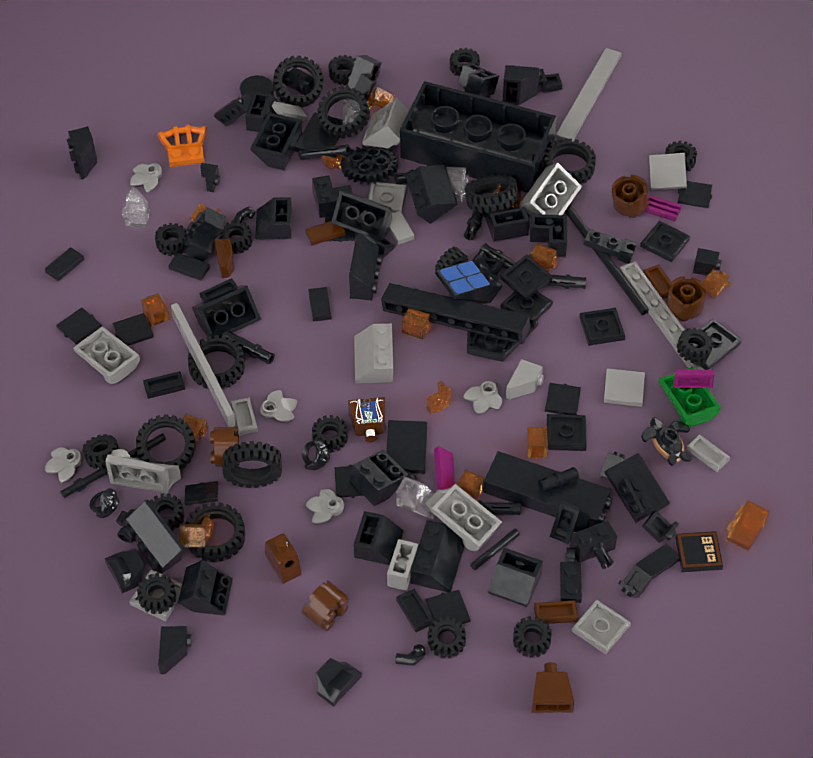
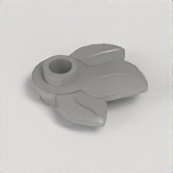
(146, 175)
(482, 399)
(280, 406)
(63, 464)
(324, 506)

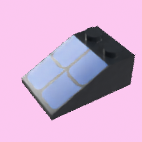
(470, 281)

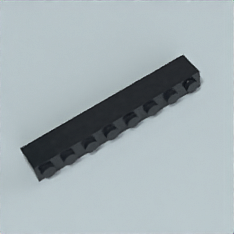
(458, 313)

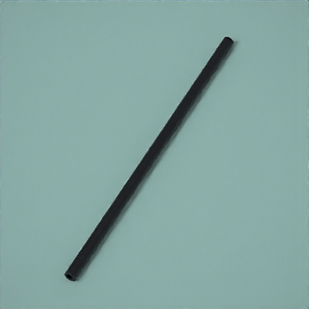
(606, 260)

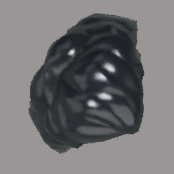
(322, 454)
(108, 503)

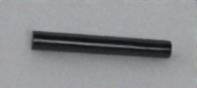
(494, 549)

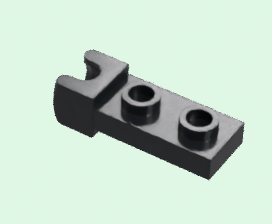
(610, 245)

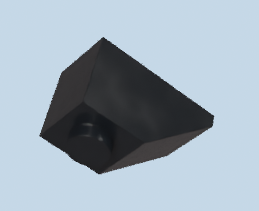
(173, 646)

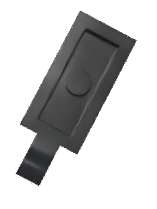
(570, 578)

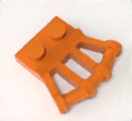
(184, 153)

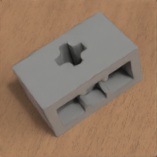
(400, 567)

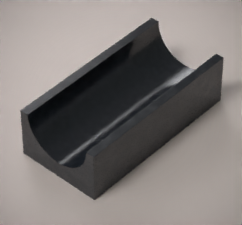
(476, 134)

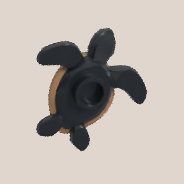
(667, 440)

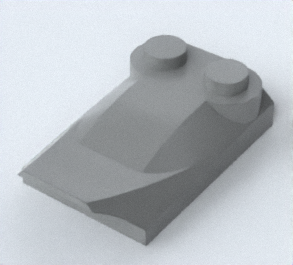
(108, 355)
(140, 474)
(464, 516)

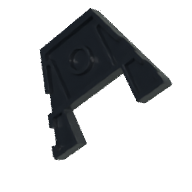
(493, 347)

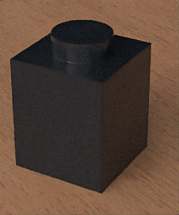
(706, 261)

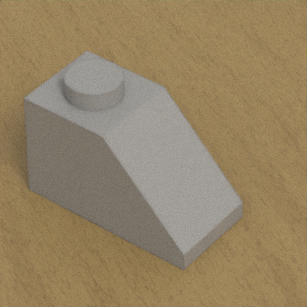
(524, 380)

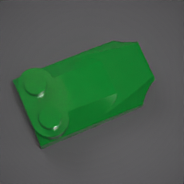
(692, 404)

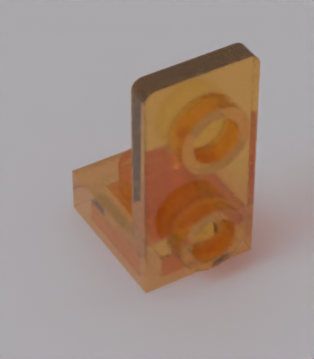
(196, 534)

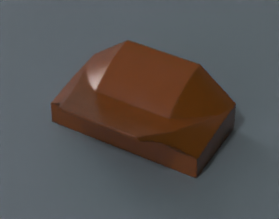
(224, 256)

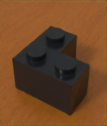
(478, 80)
(326, 195)
(551, 230)
(202, 233)

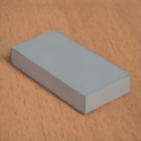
(289, 111)
(400, 229)
(244, 416)
(708, 453)

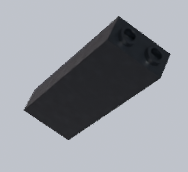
(517, 482)

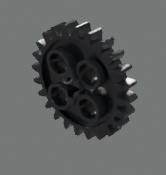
(369, 164)

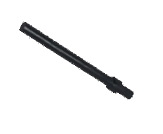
(80, 484)

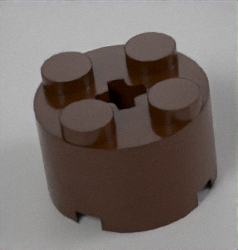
(630, 195)
(686, 298)
(222, 439)
(325, 605)

